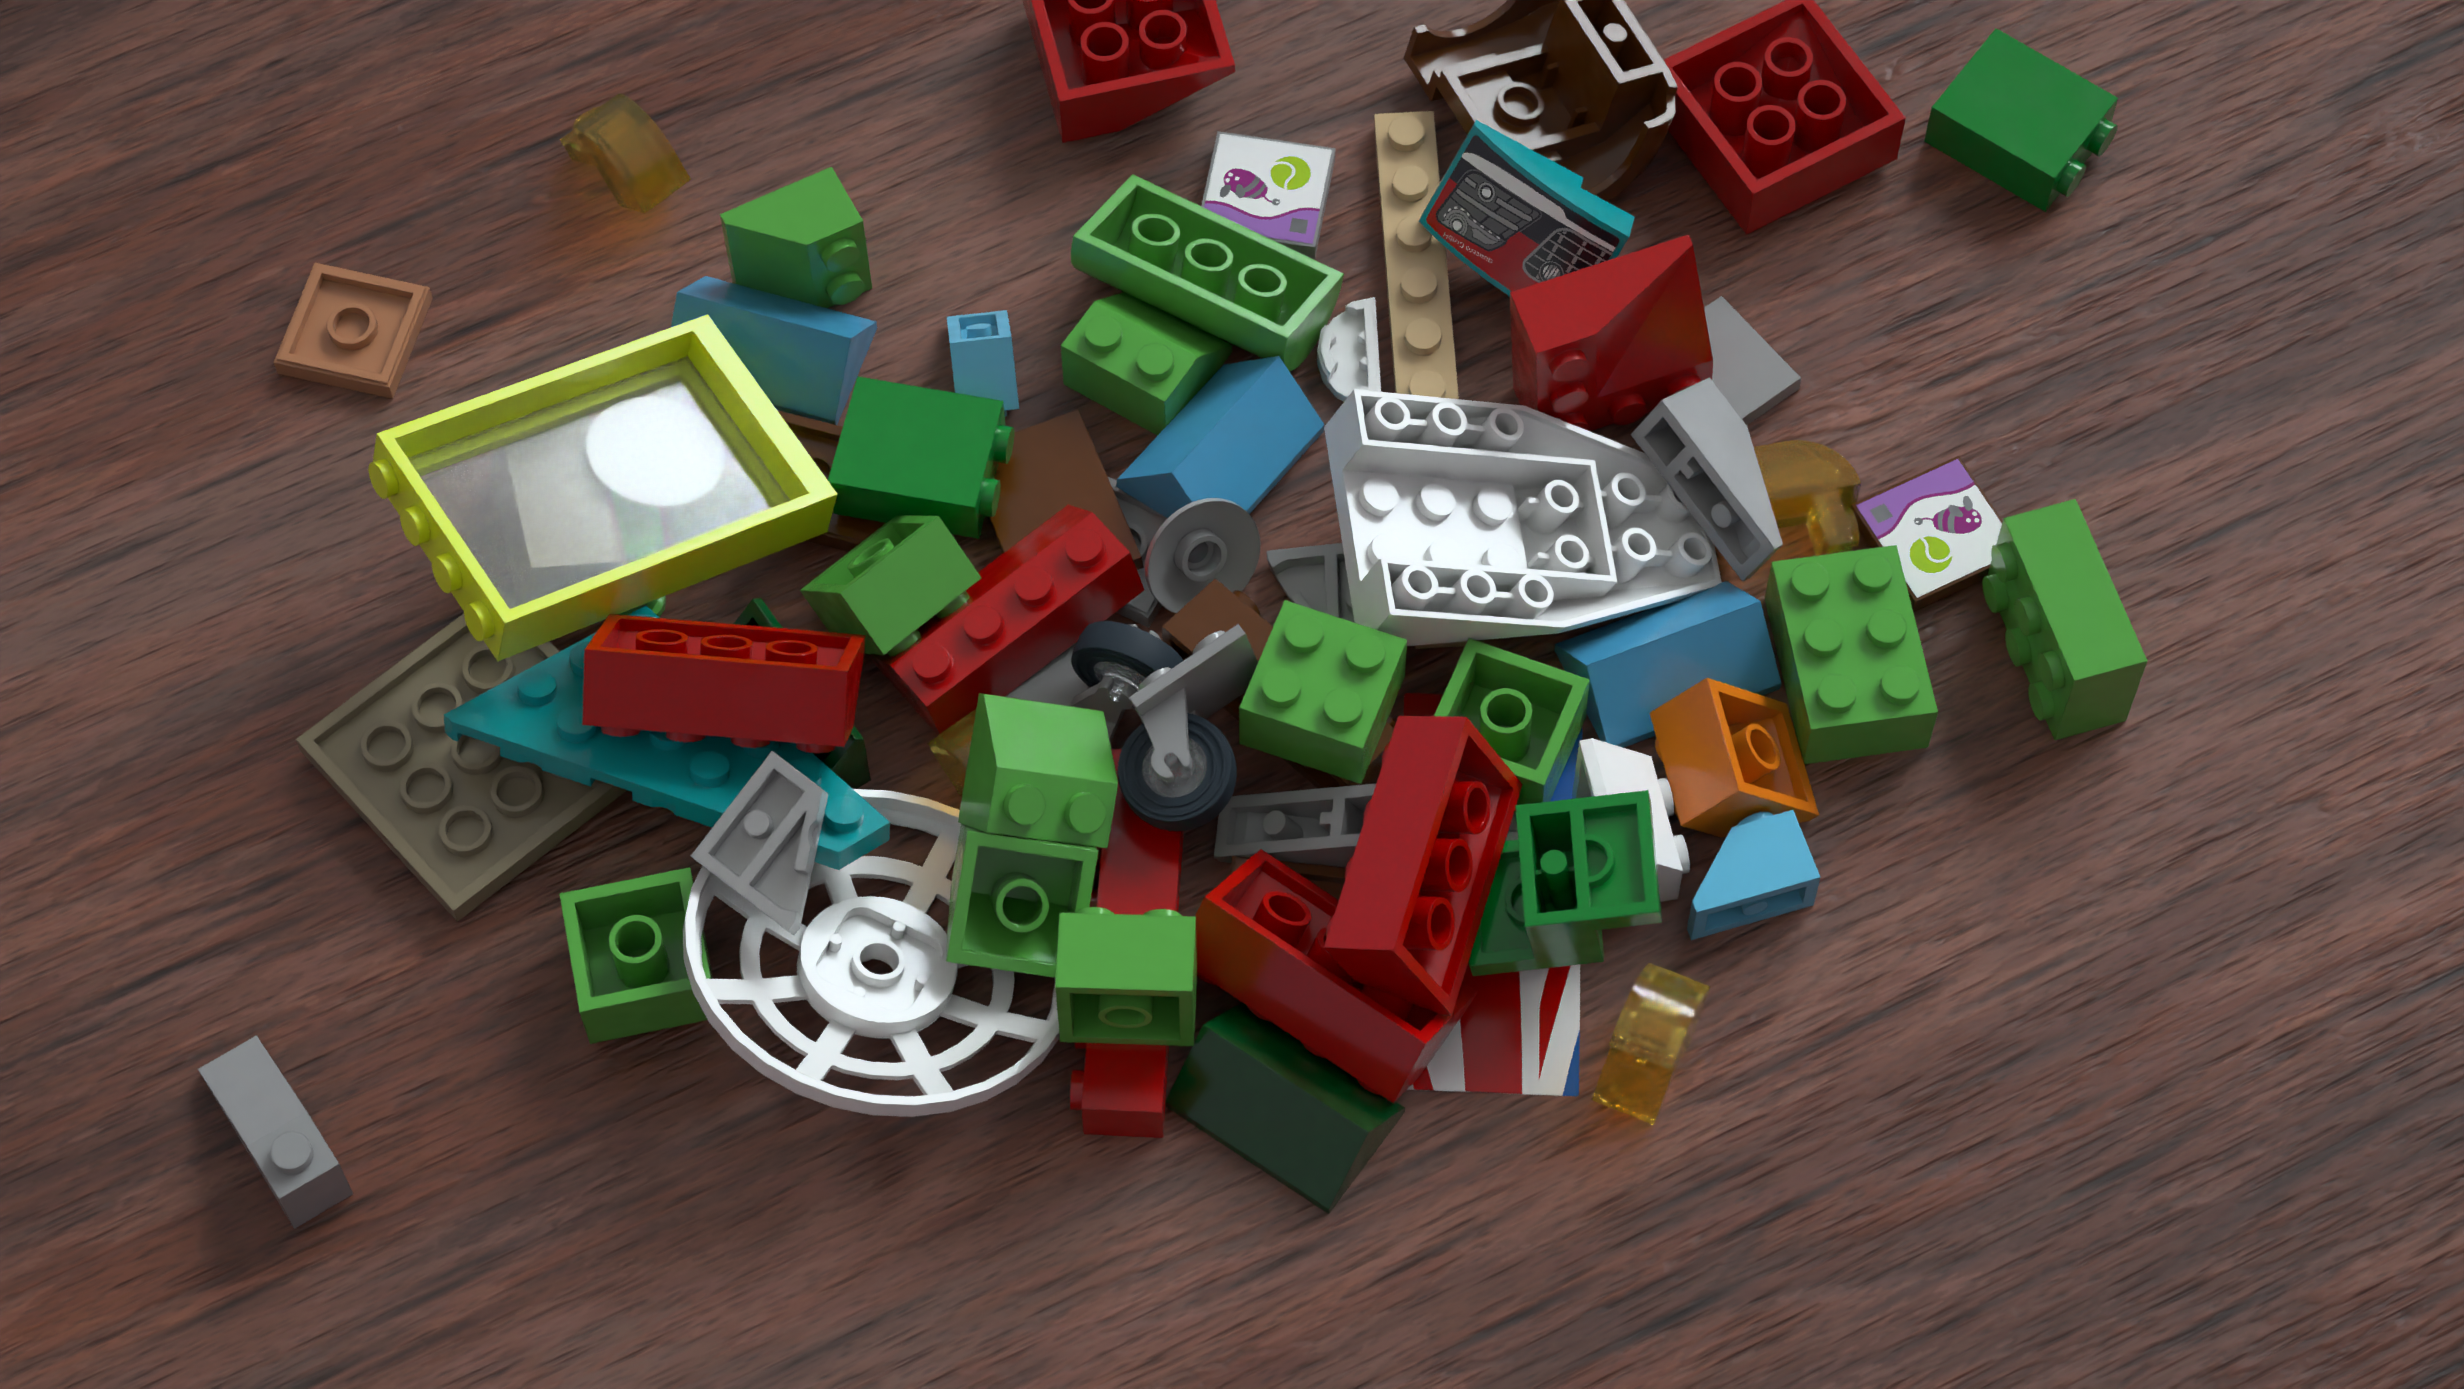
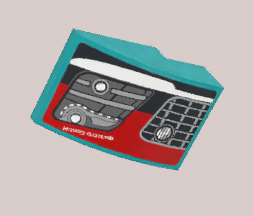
(1520, 214)

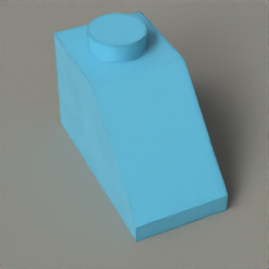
(983, 357)
(1755, 876)

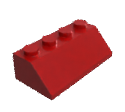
(1016, 617)
(722, 682)
(1424, 862)
(1265, 944)

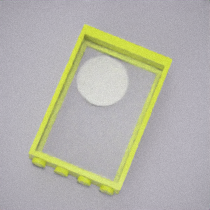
(600, 486)

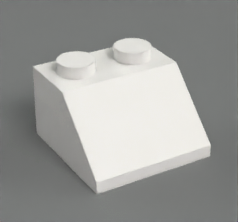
(1615, 770)

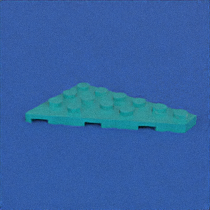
(540, 722)

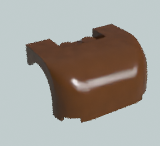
(1559, 80)

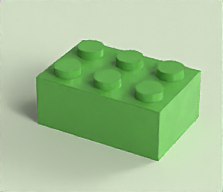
(2064, 620)
(1850, 654)

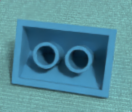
(793, 349)
(1227, 440)
(1665, 652)

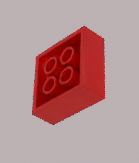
(1124, 58)
(1780, 113)
(1611, 337)

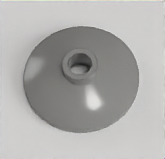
(1225, 550)

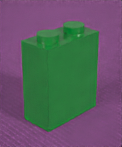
(2022, 120)
(920, 455)

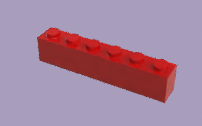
(1127, 1083)

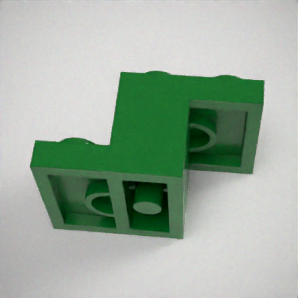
(1565, 880)

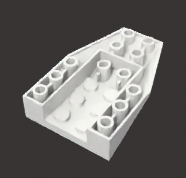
(1501, 521)

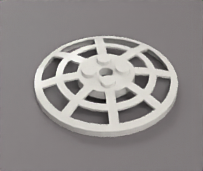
(860, 1000)

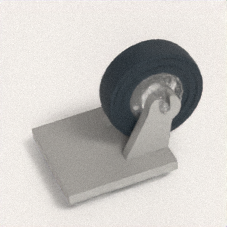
(1100, 670)
(1177, 763)

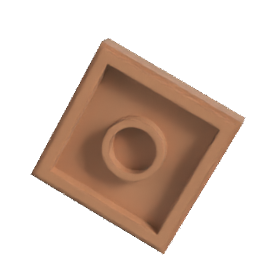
(353, 330)

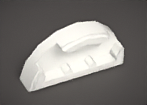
(1350, 350)

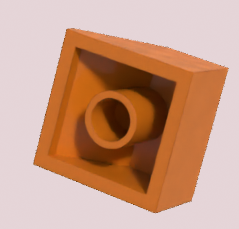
(1730, 757)

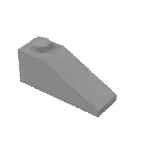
(1714, 471)
(1294, 825)
(276, 1131)

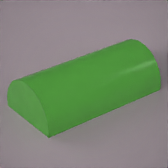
(1208, 271)

